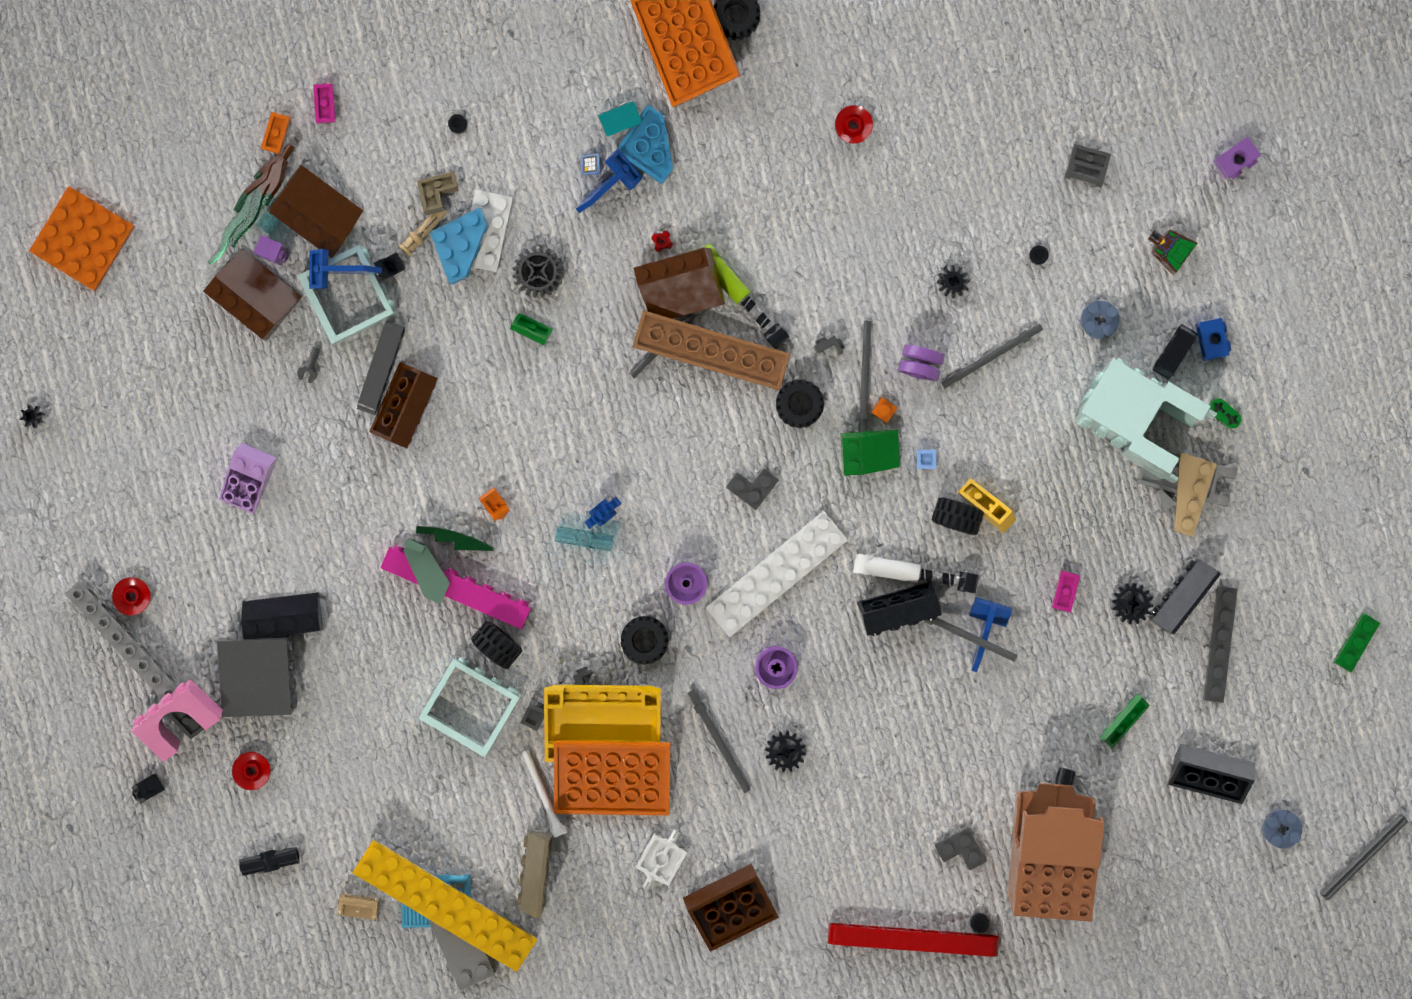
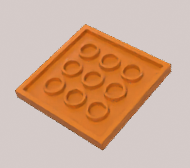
(82, 238)

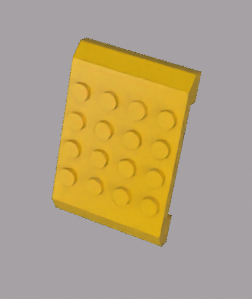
(600, 714)

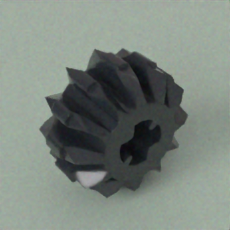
(949, 275)

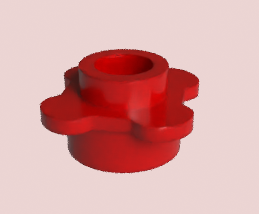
(662, 236)

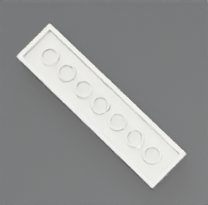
(776, 573)

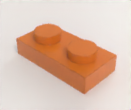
(275, 133)

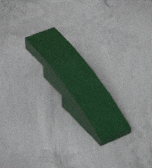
(460, 540)

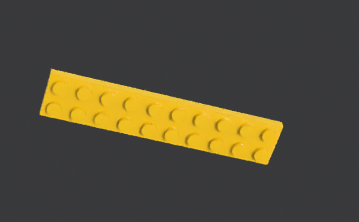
(444, 905)

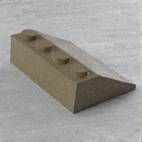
(535, 873)

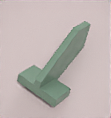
(426, 570)

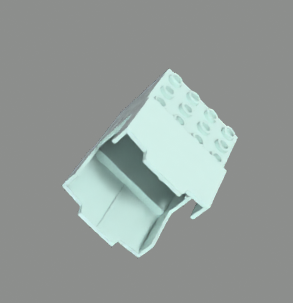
(1124, 405)

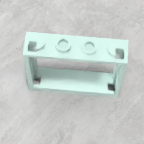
(321, 313)
(460, 737)

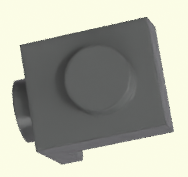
(824, 343)
(579, 680)
(534, 715)

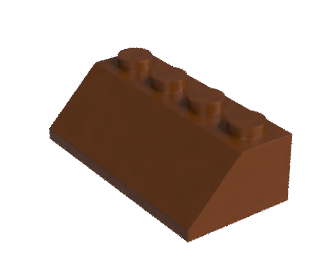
(403, 405)

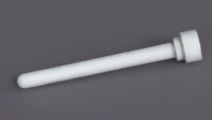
(558, 828)

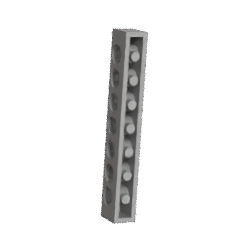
(122, 638)

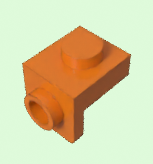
(494, 504)

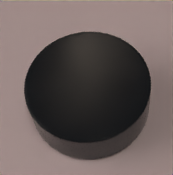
(457, 124)
(1038, 255)
(979, 922)

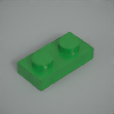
(531, 329)

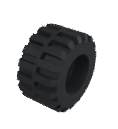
(743, 29)
(811, 391)
(957, 516)
(496, 645)
(656, 652)

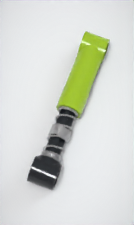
(740, 294)

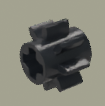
(26, 416)

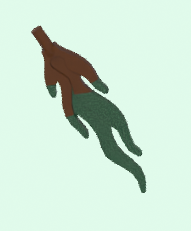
(250, 202)

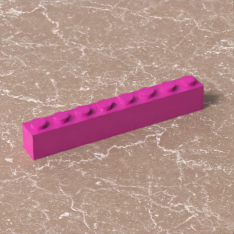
(465, 591)

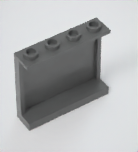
(256, 677)

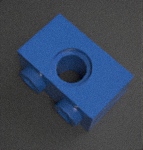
(1208, 349)

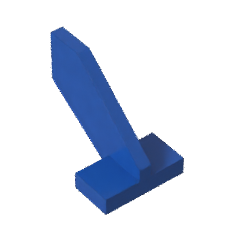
(622, 170)
(320, 269)
(990, 613)

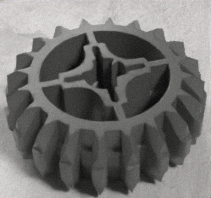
(531, 279)

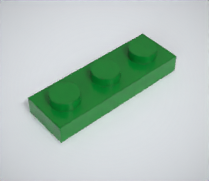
(1356, 642)
(1124, 721)

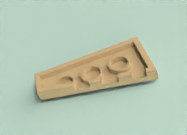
(1191, 491)

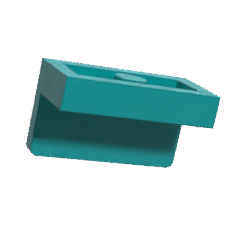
(620, 118)

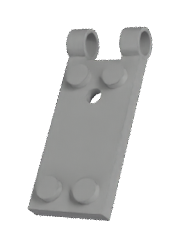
(1149, 479)
(464, 960)

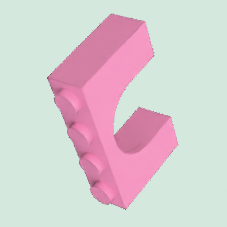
(186, 699)

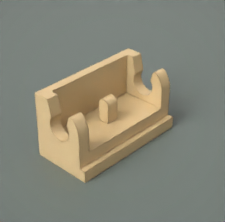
(358, 906)

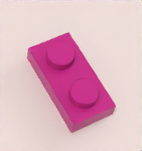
(324, 103)
(1065, 591)

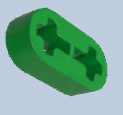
(1227, 410)

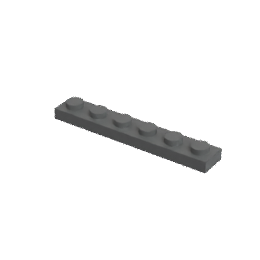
(1220, 644)

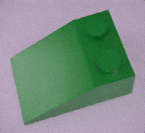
(869, 451)

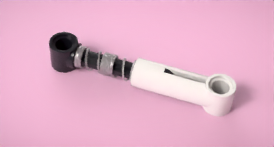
(913, 573)

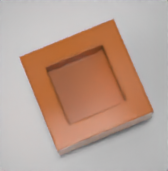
(884, 410)

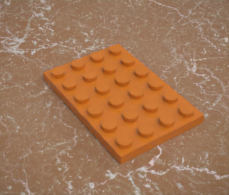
(686, 46)
(611, 778)

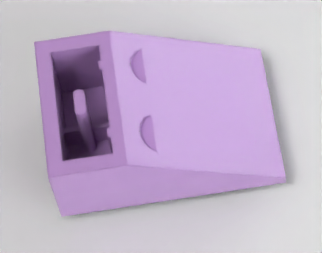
(247, 477)

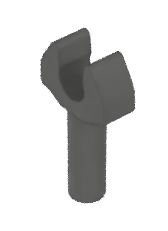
(309, 367)

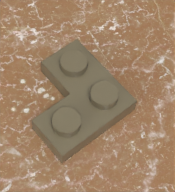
(432, 189)

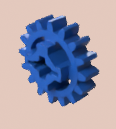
(602, 512)

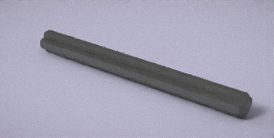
(1363, 857)

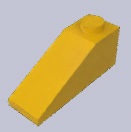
(994, 510)

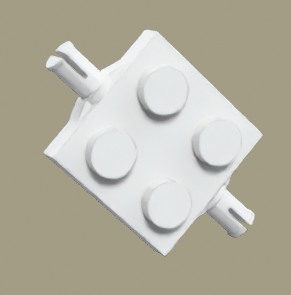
(661, 859)

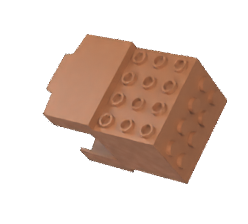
(1054, 854)

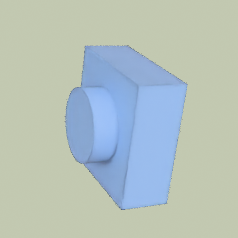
(926, 459)

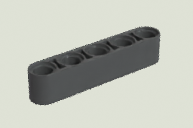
(380, 367)

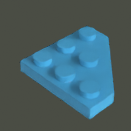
(648, 145)
(459, 244)

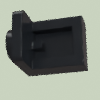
(390, 266)
(147, 788)

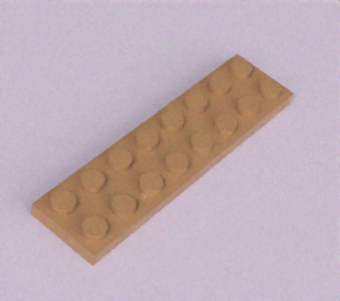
(711, 350)

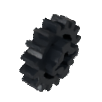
(1130, 613)
(796, 748)

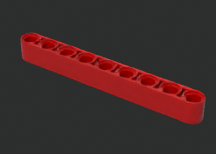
(913, 939)

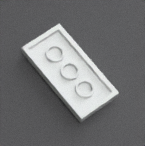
(497, 213)

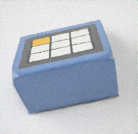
(590, 164)

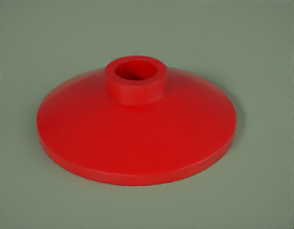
(857, 115)
(122, 600)
(242, 775)

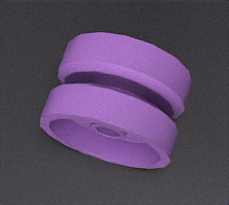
(921, 362)
(675, 587)
(781, 677)

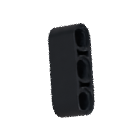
(1175, 351)

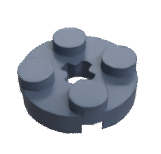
(1108, 313)
(1289, 820)

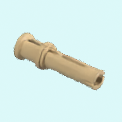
(414, 236)

